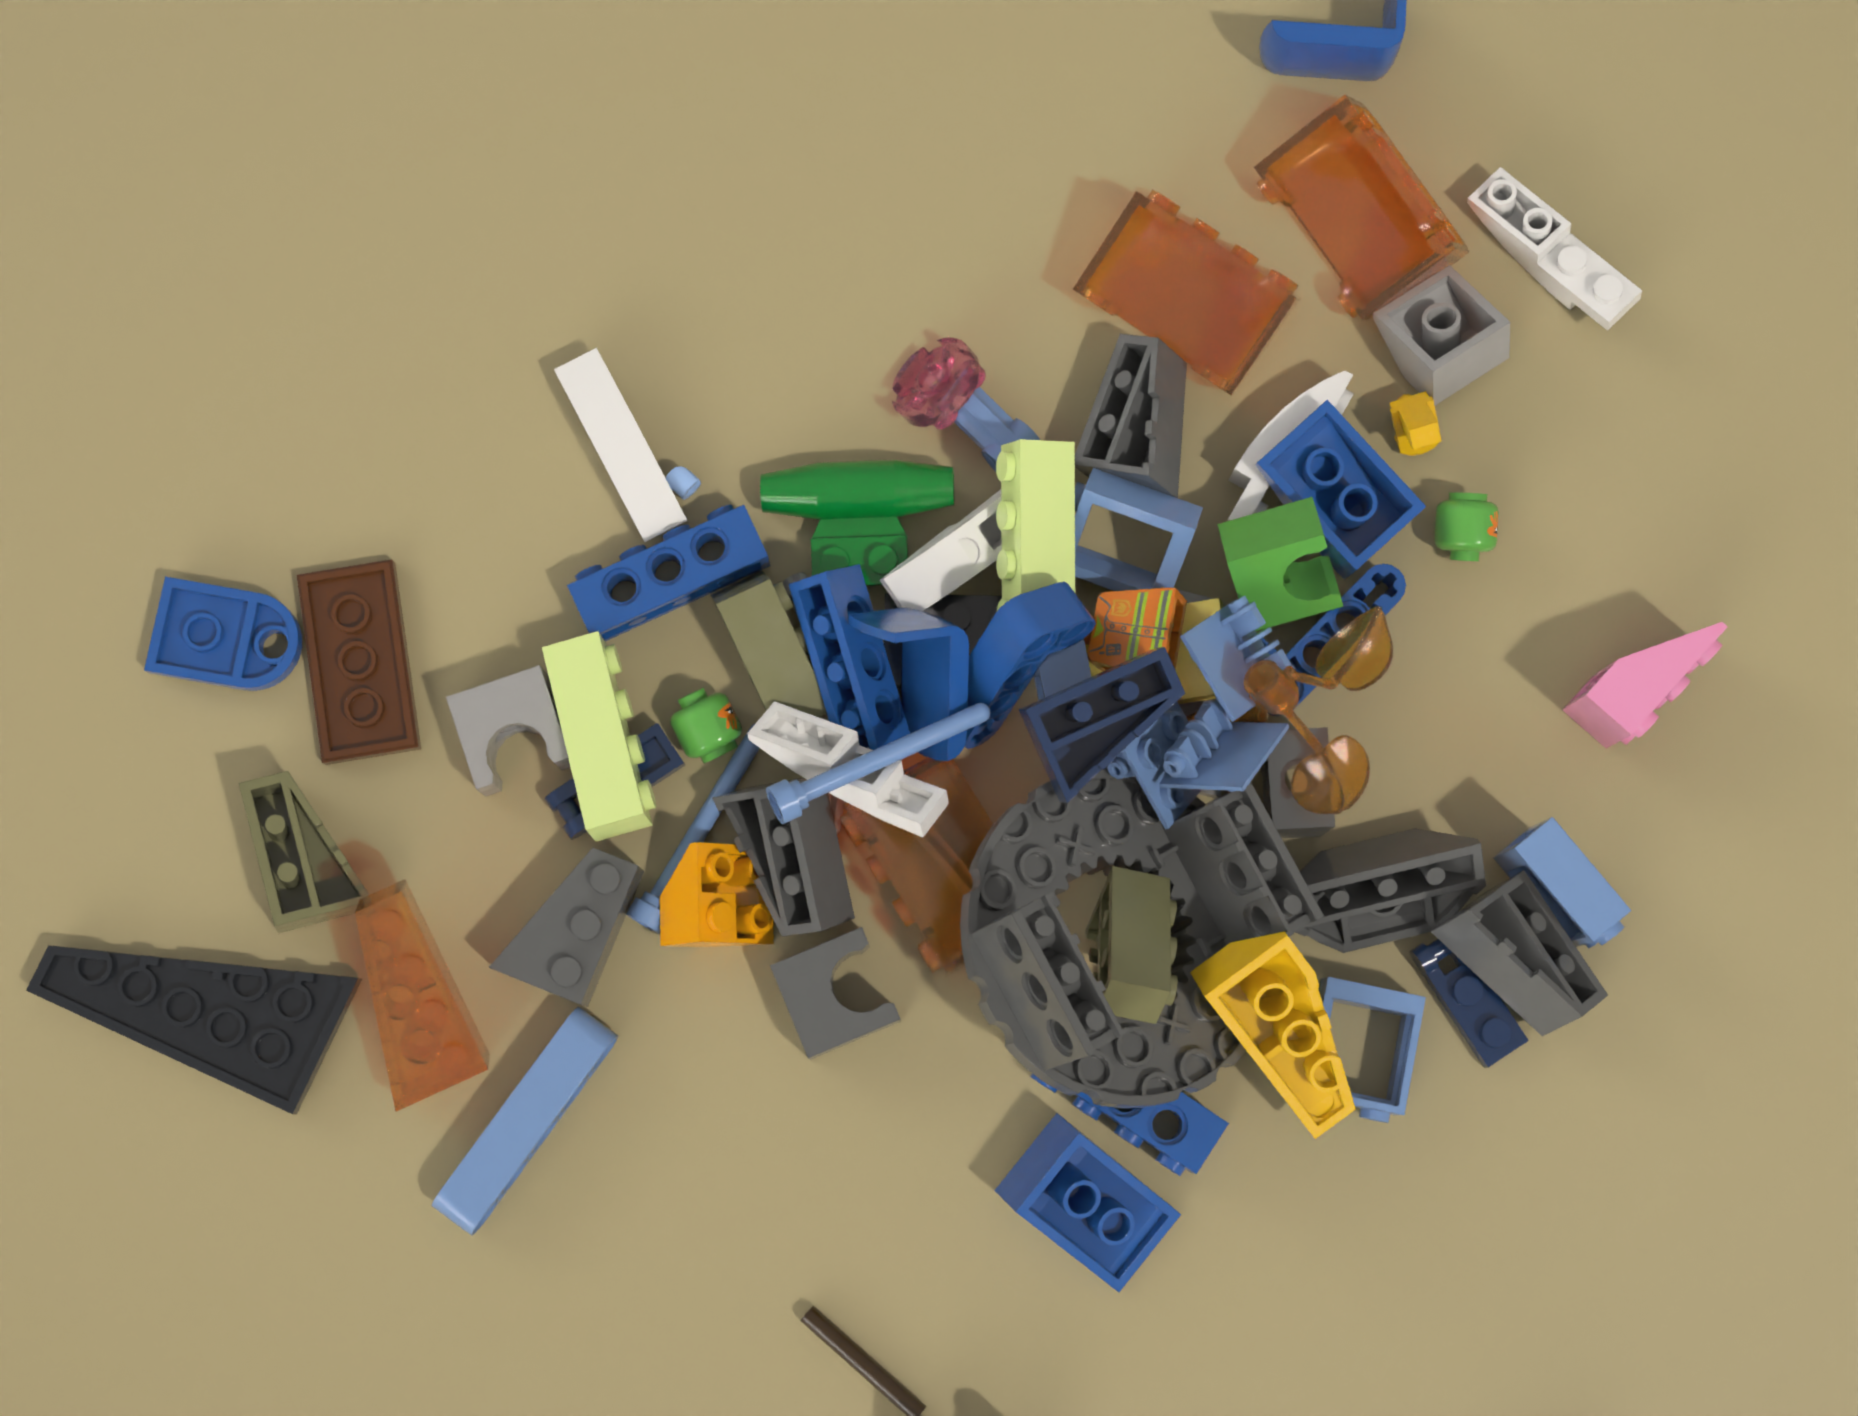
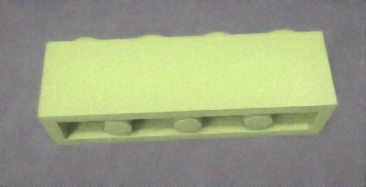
(1036, 515)
(598, 737)

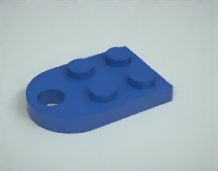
(220, 635)

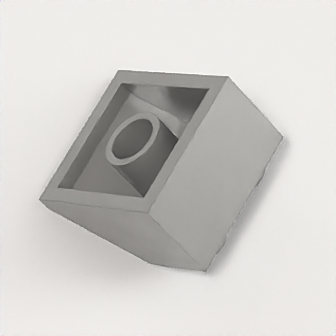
(1443, 334)

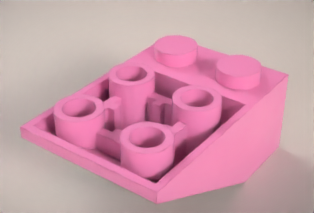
(1622, 696)

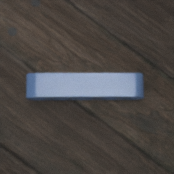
(524, 1121)

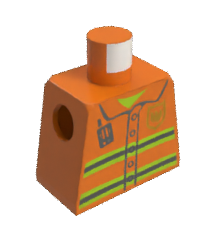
(1135, 623)

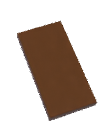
(358, 662)

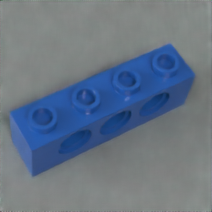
(697, 578)
(846, 662)
(1187, 1149)

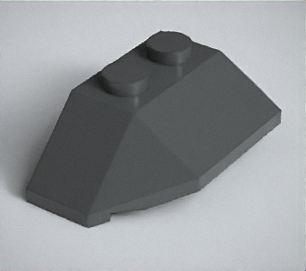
(1391, 887)

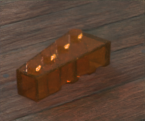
(417, 1005)

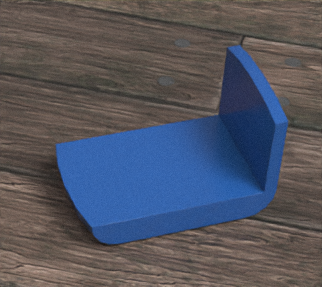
(1334, 49)
(932, 668)

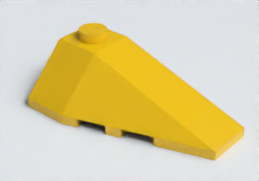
(1277, 1014)

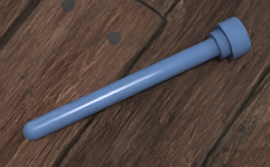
(792, 797)
(647, 909)

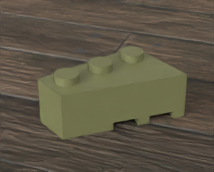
(768, 643)
(298, 859)
(1135, 943)

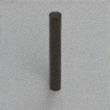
(862, 1363)

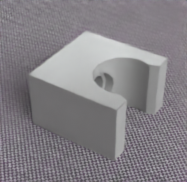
(499, 710)

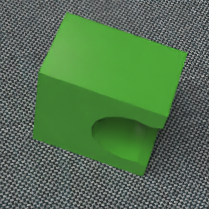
(1263, 568)

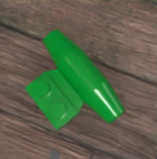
(858, 508)

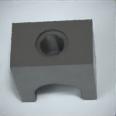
(1286, 814)
(810, 998)

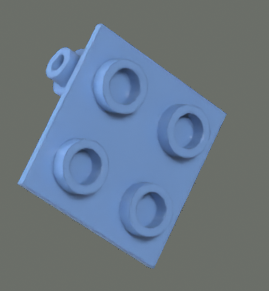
(1226, 649)
(1219, 752)
(1145, 761)

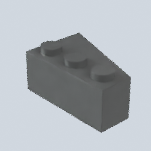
(1138, 416)
(795, 861)
(575, 929)
(1523, 954)

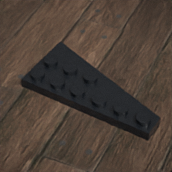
(226, 1020)

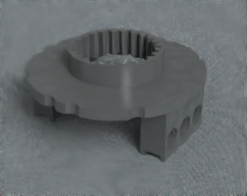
(1034, 984)

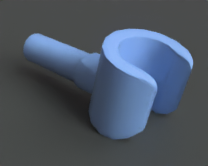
(682, 482)

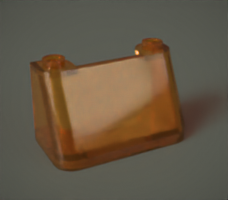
(1361, 206)

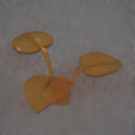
(1356, 659)

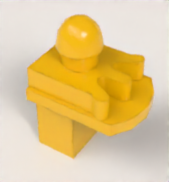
(1415, 423)

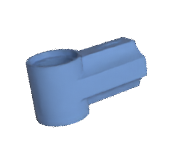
(990, 425)

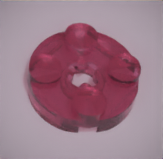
(957, 376)

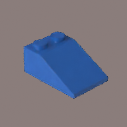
(1351, 485)
(1087, 1202)

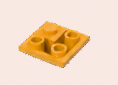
(714, 900)

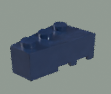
(1099, 717)

